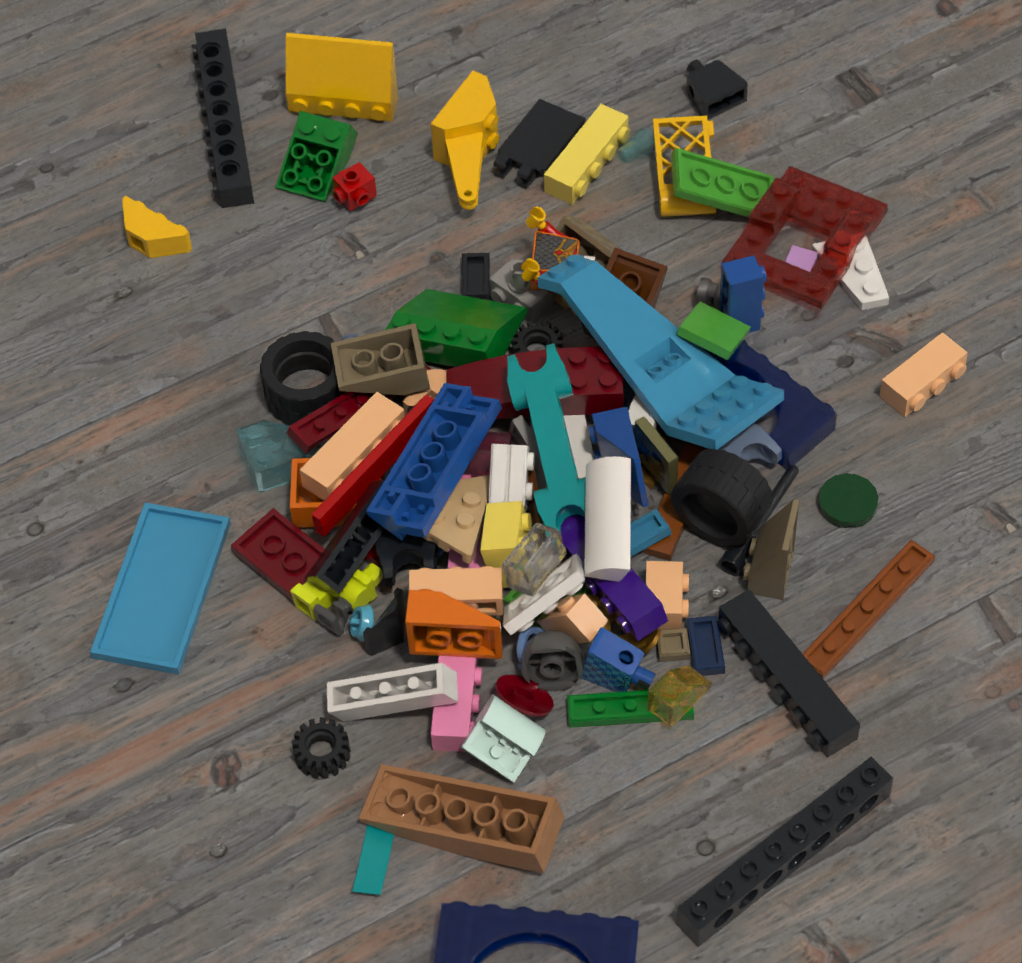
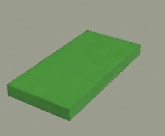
(717, 182)

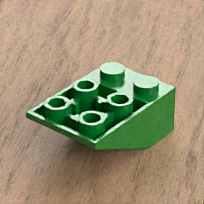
(315, 155)

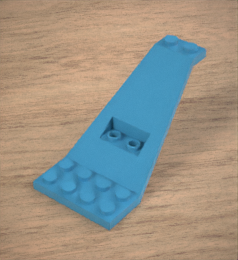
(674, 378)

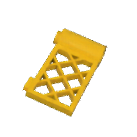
(668, 203)

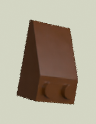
(638, 274)

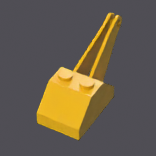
(465, 135)

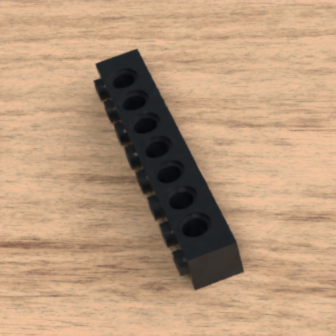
(224, 119)
(784, 851)

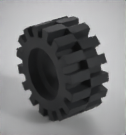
(536, 334)
(321, 732)

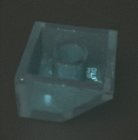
(268, 453)

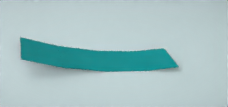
(373, 861)

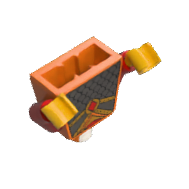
(549, 248)

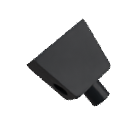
(714, 88)

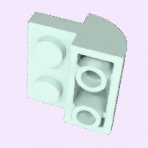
(503, 738)

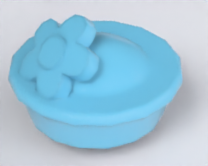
(361, 619)

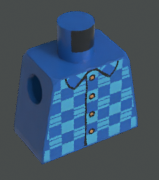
(615, 664)

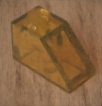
(677, 693)

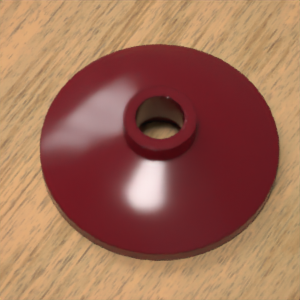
(524, 696)

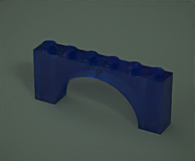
(801, 416)
(477, 932)

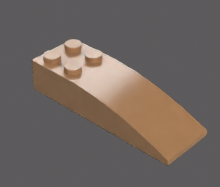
(465, 817)

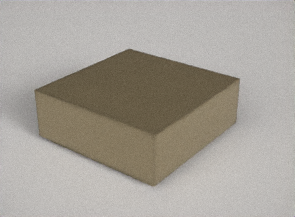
(673, 645)

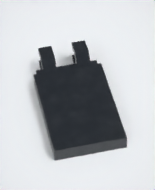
(537, 141)

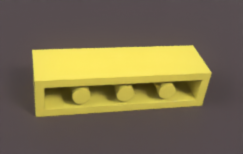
(586, 154)

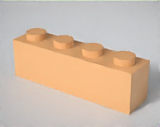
(350, 445)

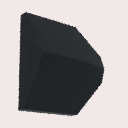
(388, 629)

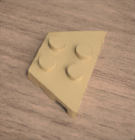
(462, 517)

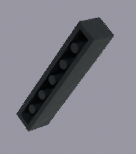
(788, 674)

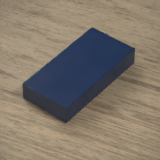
(705, 645)

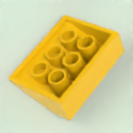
(341, 77)

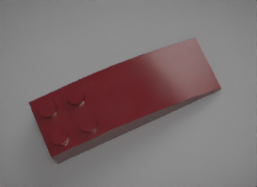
(593, 378)

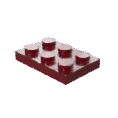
(278, 551)

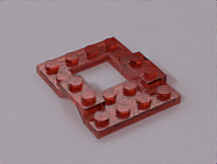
(818, 206)

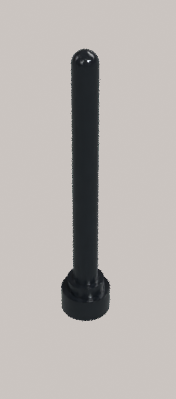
(734, 559)

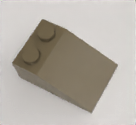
(382, 362)
(773, 553)

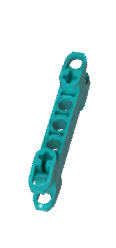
(542, 395)

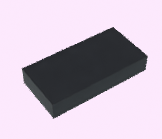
(476, 275)

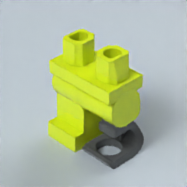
(356, 593)

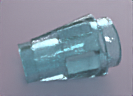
(638, 145)

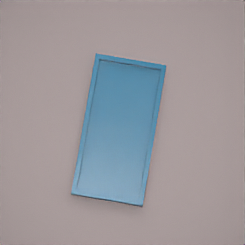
(161, 588)

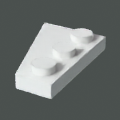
(863, 278)

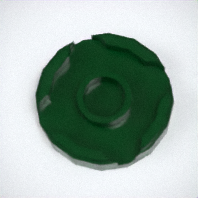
(848, 500)

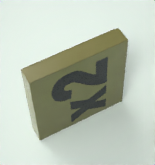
(656, 455)

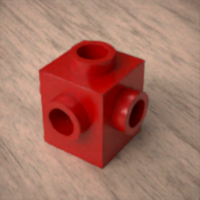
(354, 186)

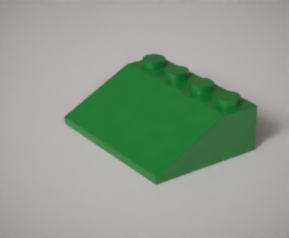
(459, 327)

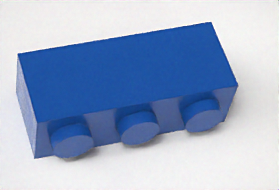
(743, 291)

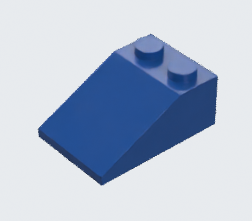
(616, 439)

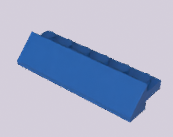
(433, 461)

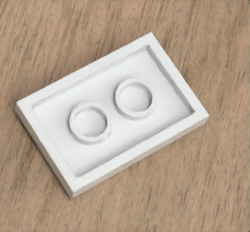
(563, 580)

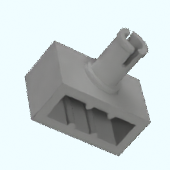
(510, 288)

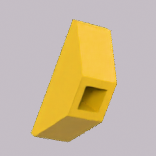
(152, 232)

